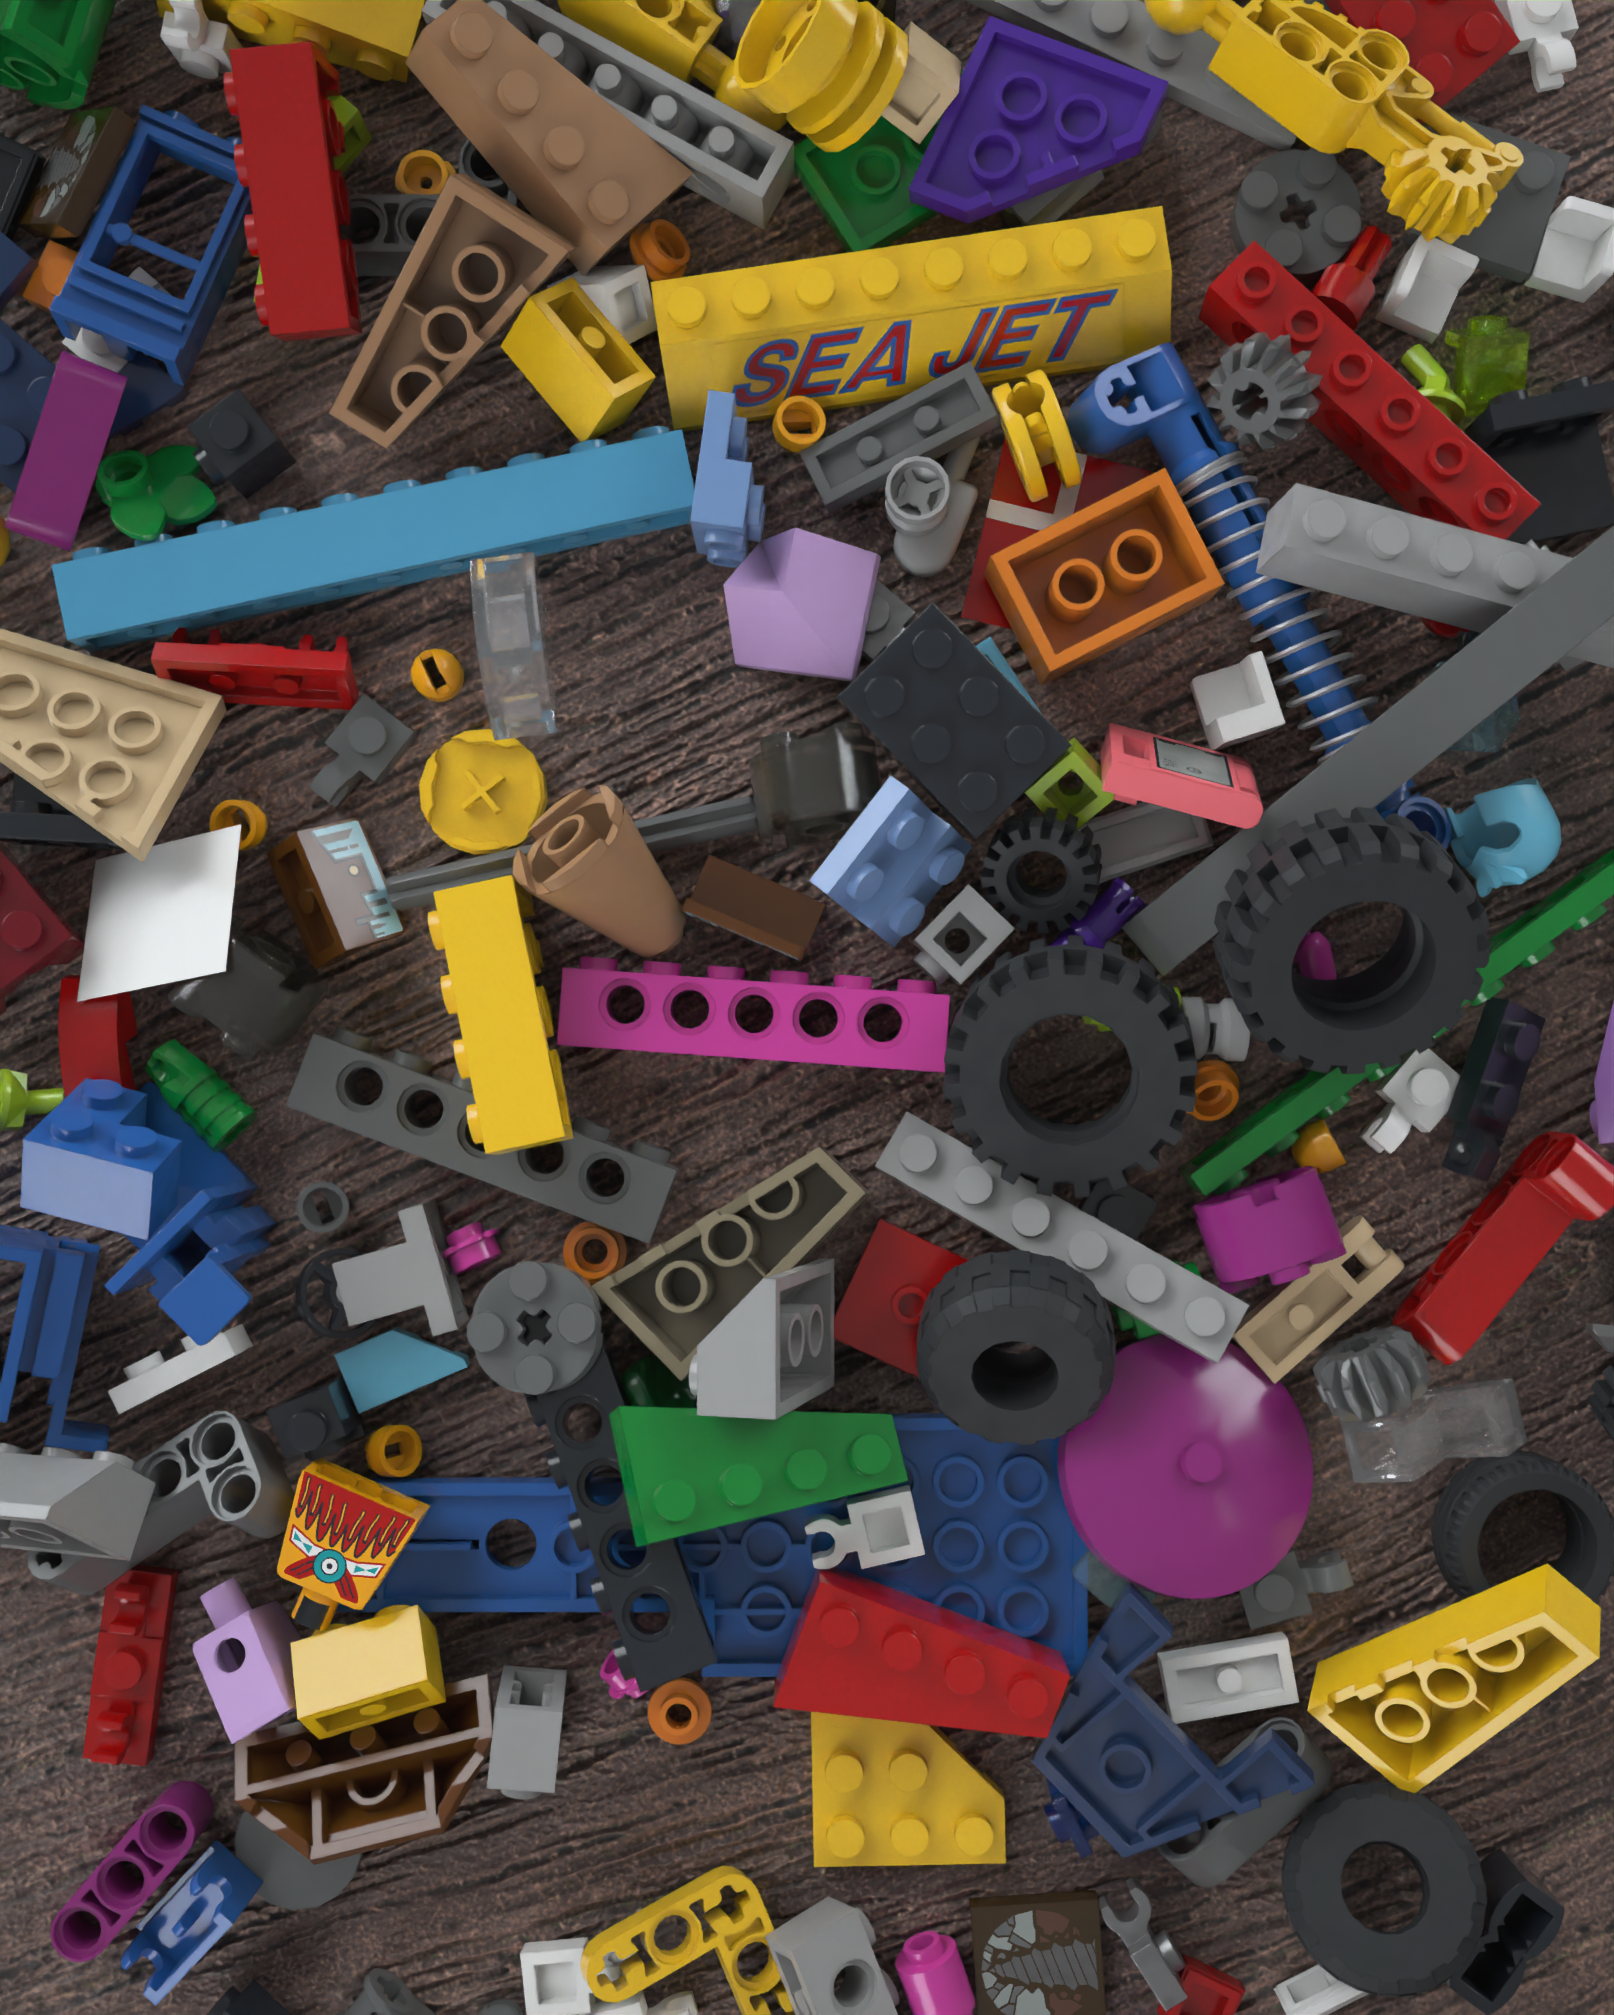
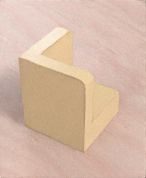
(926, 87)

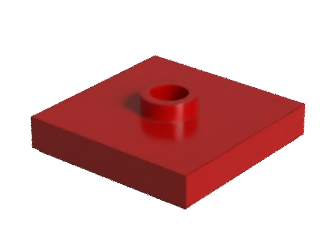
(889, 1292)

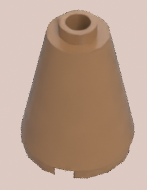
(601, 873)

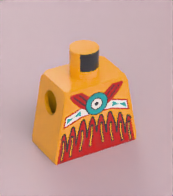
(343, 1539)

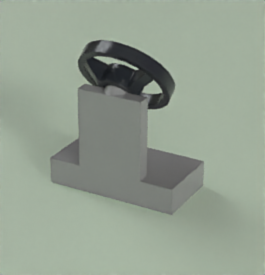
(389, 1280)

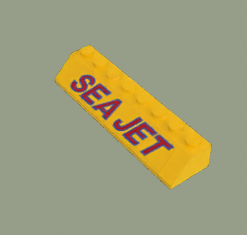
(911, 312)

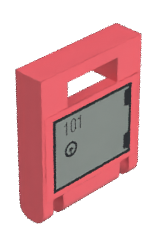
(1179, 777)

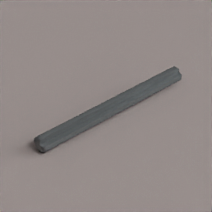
(658, 832)

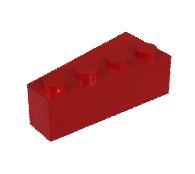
(294, 190)
(912, 1661)

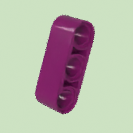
(66, 451)
(112, 1891)

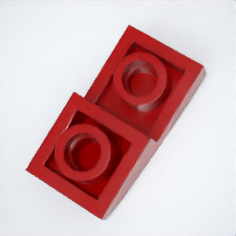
(94, 1036)

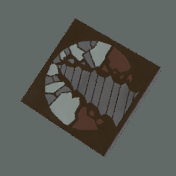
(76, 173)
(1038, 1954)

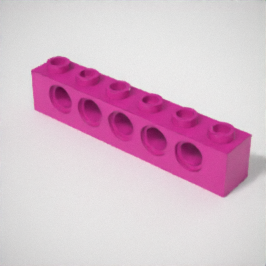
(589, 1021)

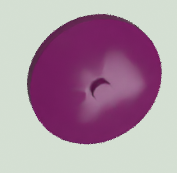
(1188, 1471)

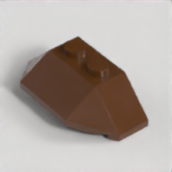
(370, 1782)

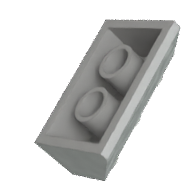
(770, 1347)
(71, 1502)

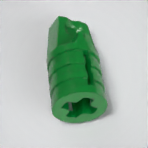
(199, 1095)

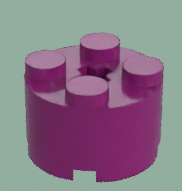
(1269, 1229)

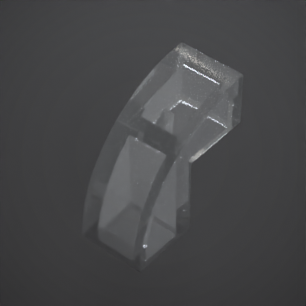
(512, 645)
(1441, 1424)

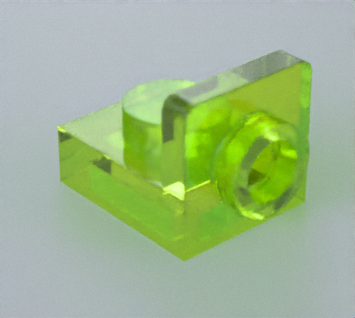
(1488, 360)

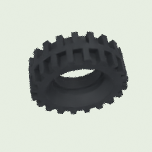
(1077, 983)

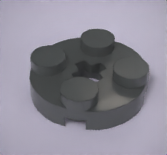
(1310, 181)
(499, 1329)

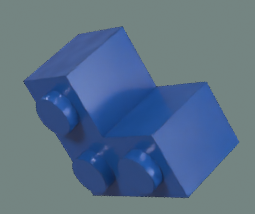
(101, 1162)

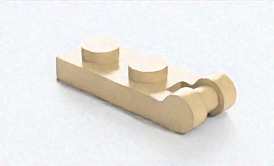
(1312, 1307)

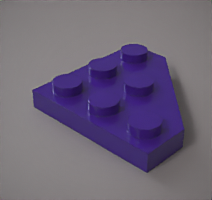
(1031, 122)

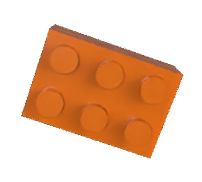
(1103, 576)

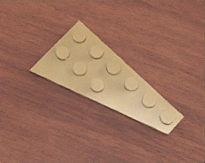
(101, 736)

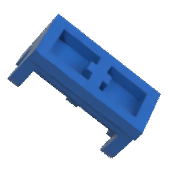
(191, 1918)

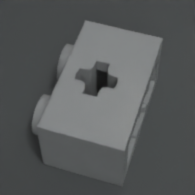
(527, 1731)

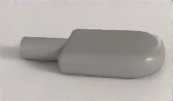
(934, 552)

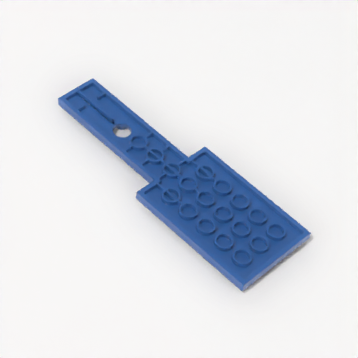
(983, 1508)

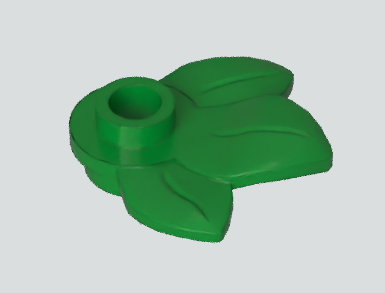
(153, 490)

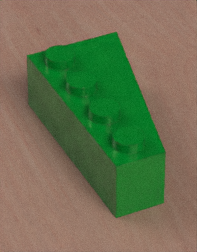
(717, 1471)

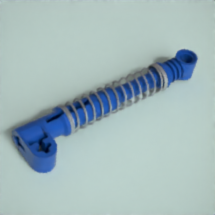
(1233, 521)

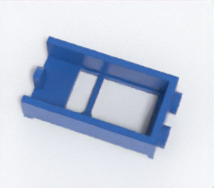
(133, 313)

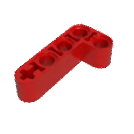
(1504, 1242)

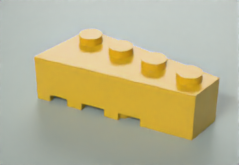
(350, 33)
(500, 1015)
(1456, 1676)

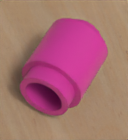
(934, 1976)

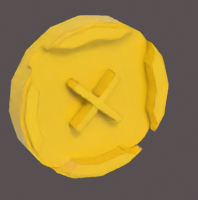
(482, 792)

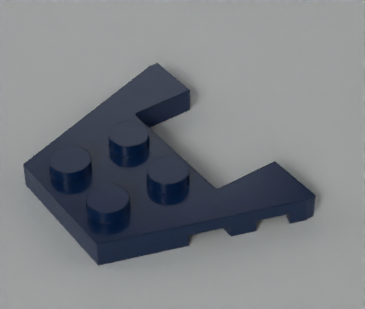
(28, 375)
(1131, 1763)

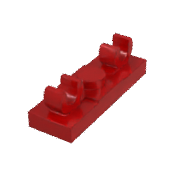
(260, 672)
(130, 1666)

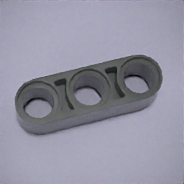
(1234, 1838)

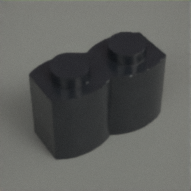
(1518, 1926)

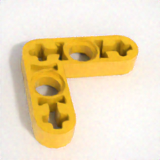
(725, 1934)

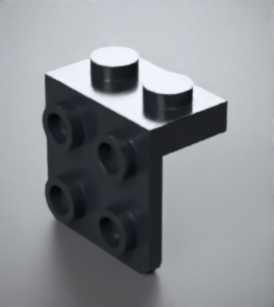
(1554, 453)

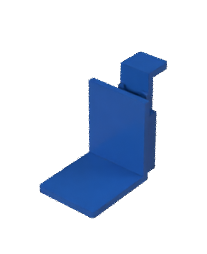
(202, 1237)
(50, 1326)

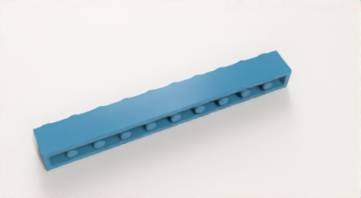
(375, 540)

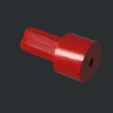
(1348, 285)

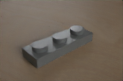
(919, 424)

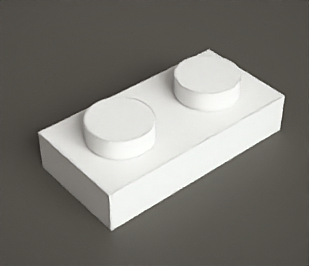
(155, 1375)
(1228, 1677)

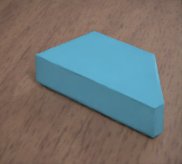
(394, 1366)

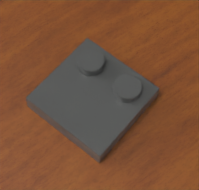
(1519, 215)

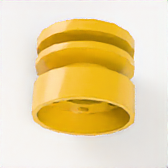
(822, 66)

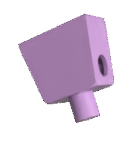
(246, 1660)

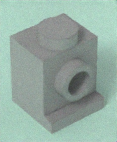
(981, 925)

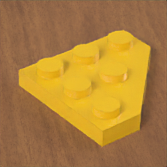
(899, 1797)

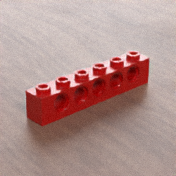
(1369, 404)

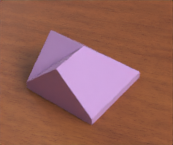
(801, 605)

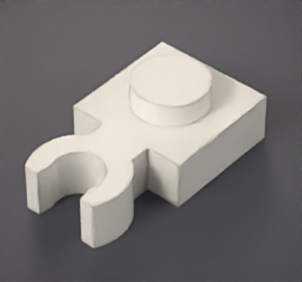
(879, 1528)

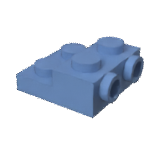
(725, 501)
(892, 862)

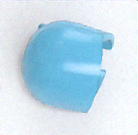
(1506, 835)

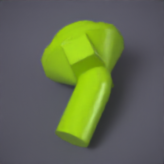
(1434, 382)
(18, 1101)

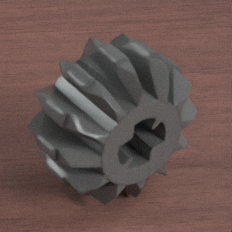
(1264, 390)
(1372, 1374)

